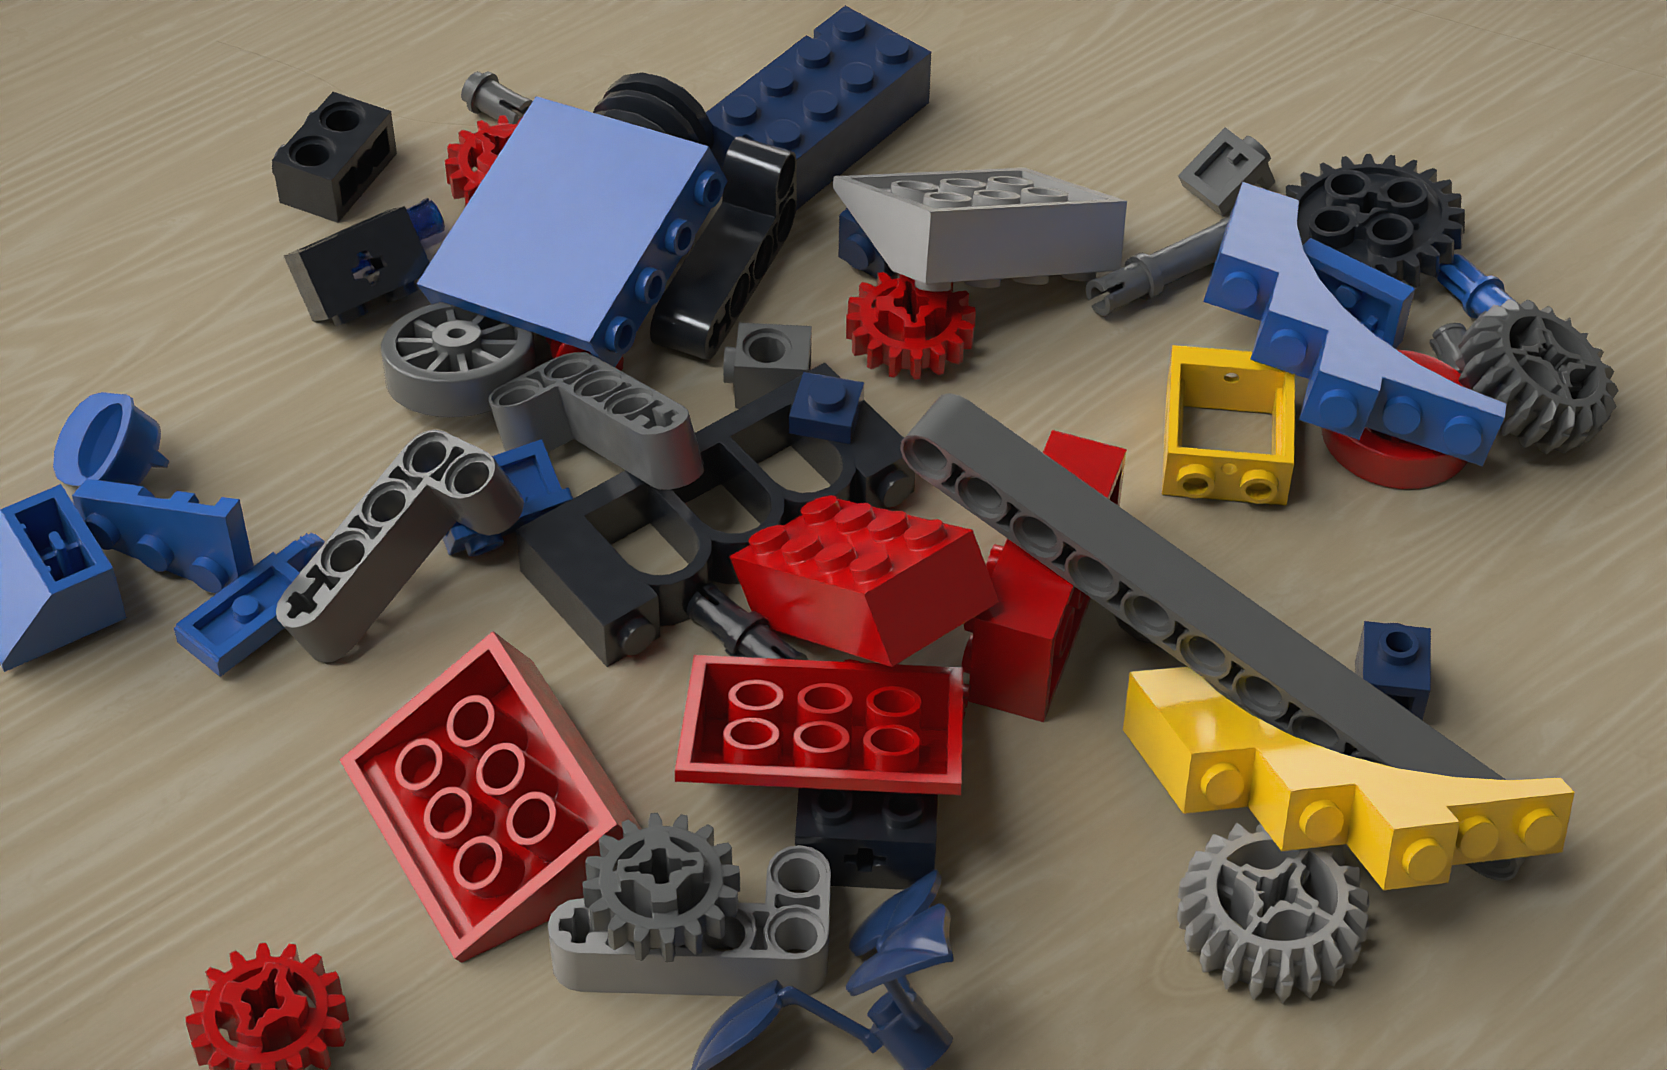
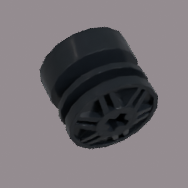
(658, 106)

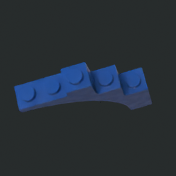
(1308, 333)

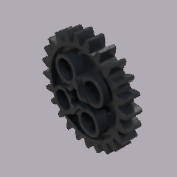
(1382, 215)

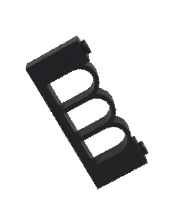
(621, 608)

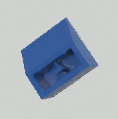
(51, 578)

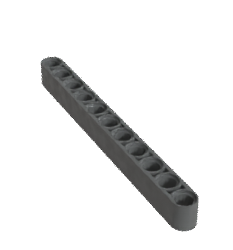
(1174, 598)

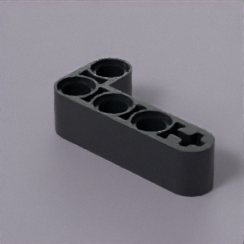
(731, 251)

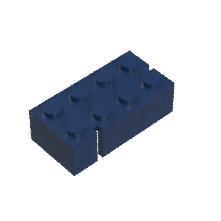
(828, 98)

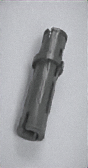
(1147, 274)

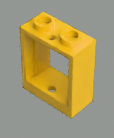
(1200, 380)

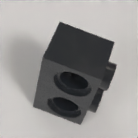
(334, 156)

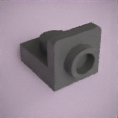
(1223, 166)

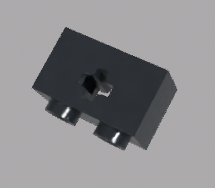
(325, 266)
(870, 835)

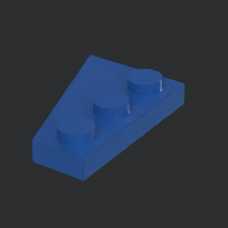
(168, 534)

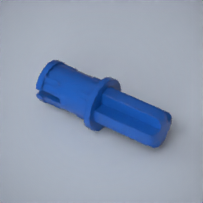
(1472, 286)

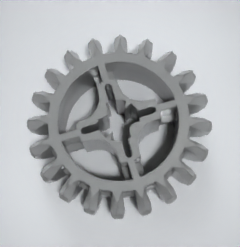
(1276, 903)

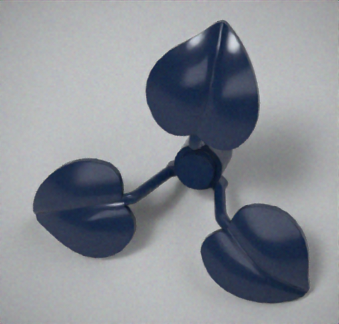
(907, 941)

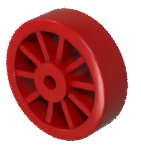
(1393, 460)

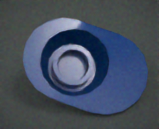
(108, 442)

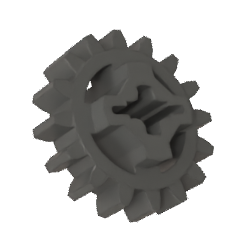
(661, 887)

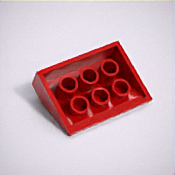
(822, 725)
(487, 797)

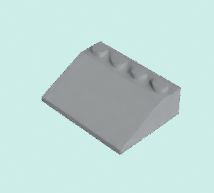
(986, 226)

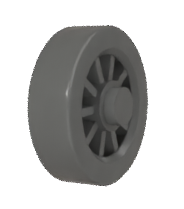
(452, 360)

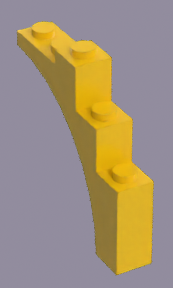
(1305, 796)

